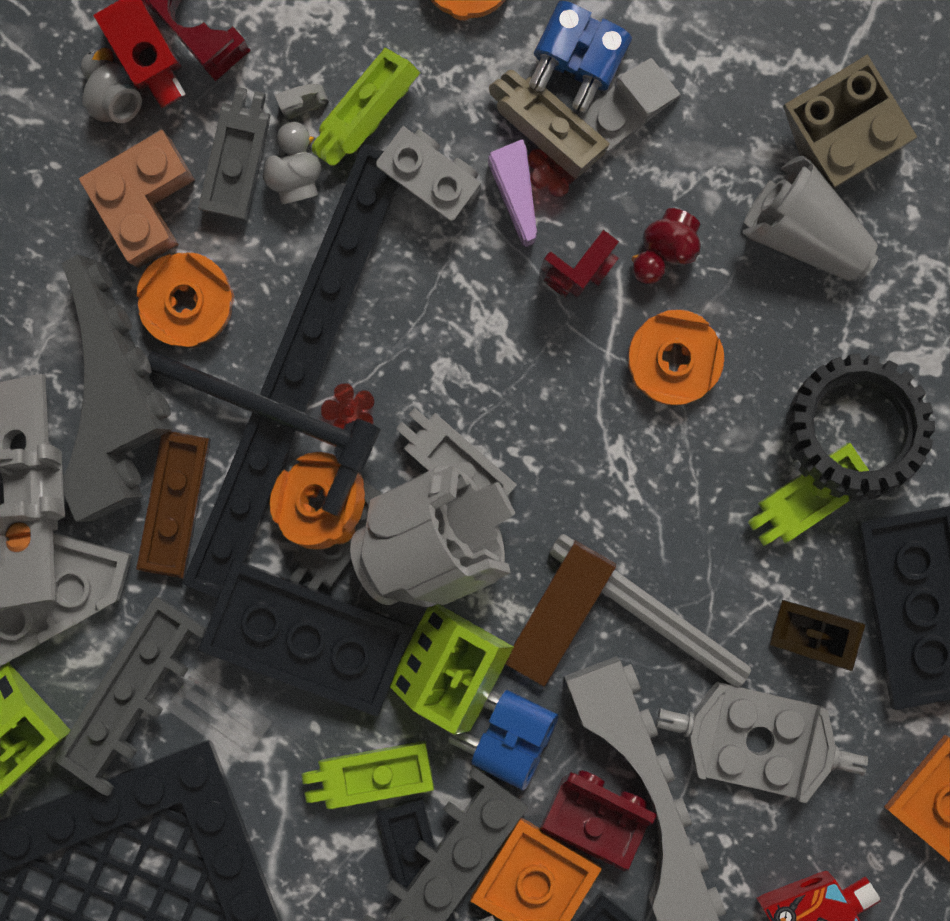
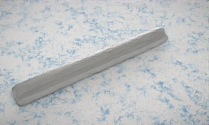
(666, 622)

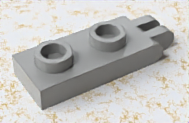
(442, 445)

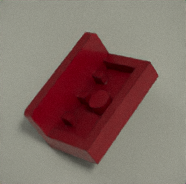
(592, 267)
(597, 819)

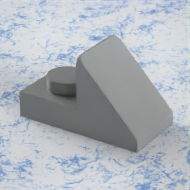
(630, 103)

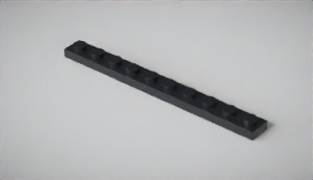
(294, 371)

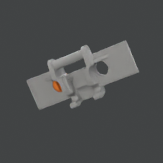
(31, 495)

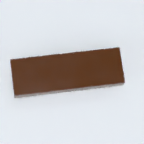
(173, 504)
(560, 613)

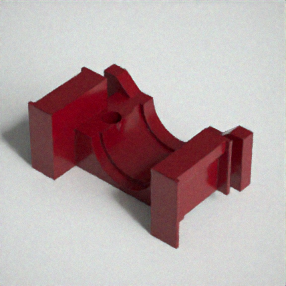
(212, 48)

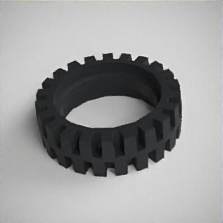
(890, 384)

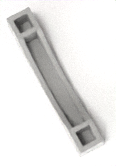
(609, 709)

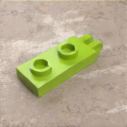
(364, 106)
(800, 503)
(371, 776)

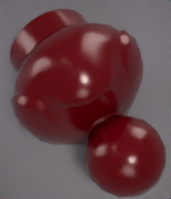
(667, 239)

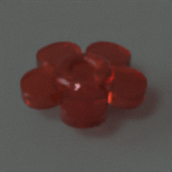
(548, 173)
(348, 408)

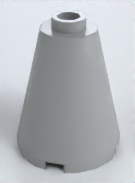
(811, 223)

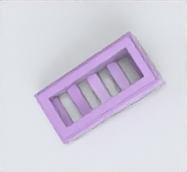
(512, 177)

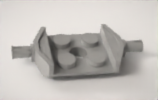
(799, 750)

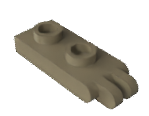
(548, 123)

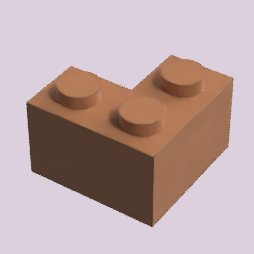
(127, 192)

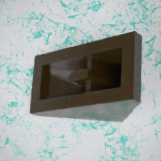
(818, 634)

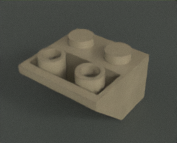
(848, 122)

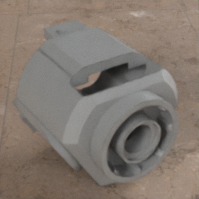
(432, 539)

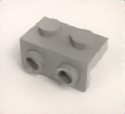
(428, 174)

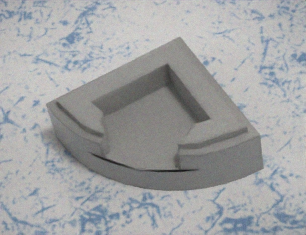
(301, 100)

